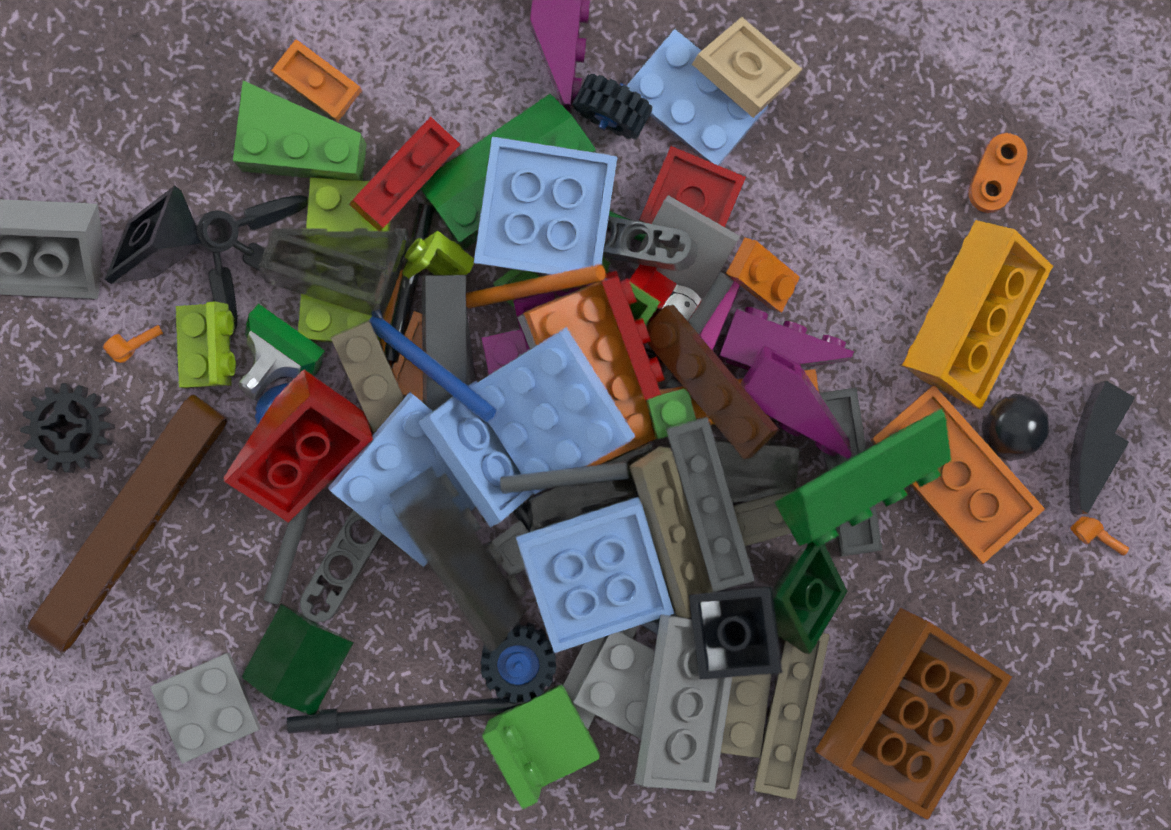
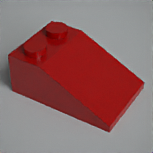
(299, 446)

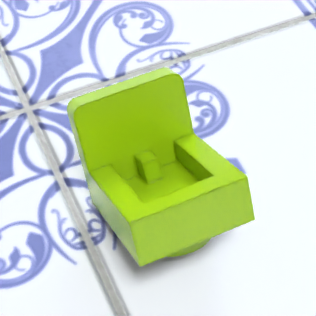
(438, 256)

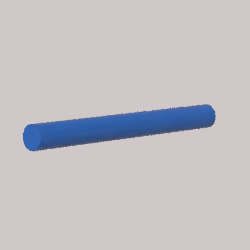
(433, 369)

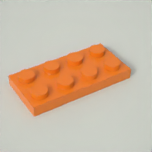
(596, 332)
(976, 491)

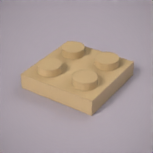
(747, 67)

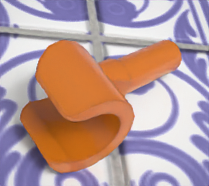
(121, 350)
(1088, 528)

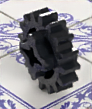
(67, 444)

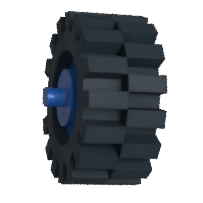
(612, 106)
(520, 664)

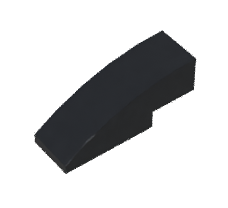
(1096, 445)

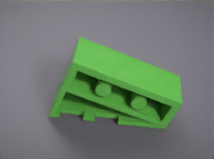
(294, 141)

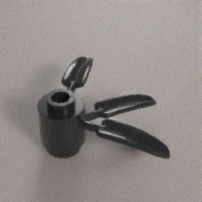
(227, 228)

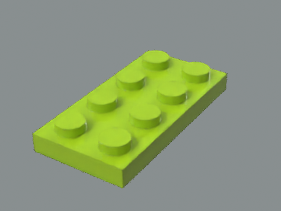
(331, 210)

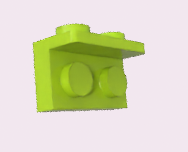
(204, 345)

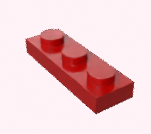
(404, 174)
(633, 334)

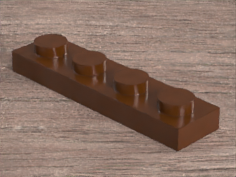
(709, 382)

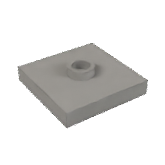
(711, 238)

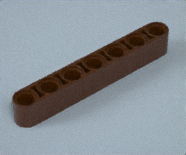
(127, 523)

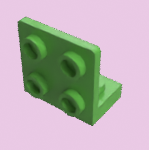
(539, 743)

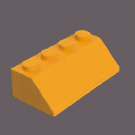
(978, 313)

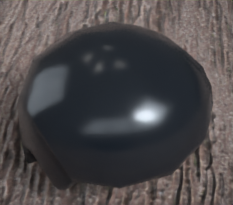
(1015, 427)

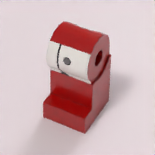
(665, 291)

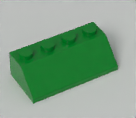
(459, 185)
(866, 480)

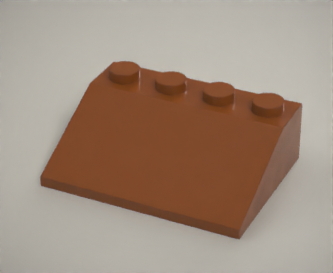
(913, 713)

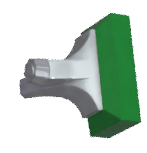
(276, 352)

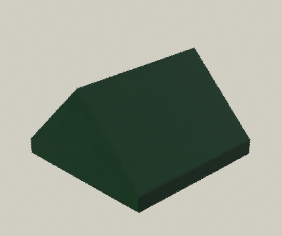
(807, 597)
(296, 661)

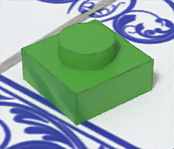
(669, 410)

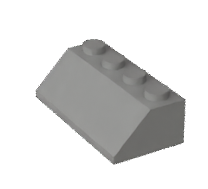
(50, 249)

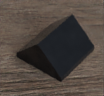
(154, 239)
(735, 632)

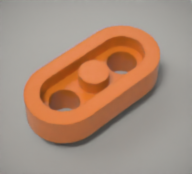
(997, 171)

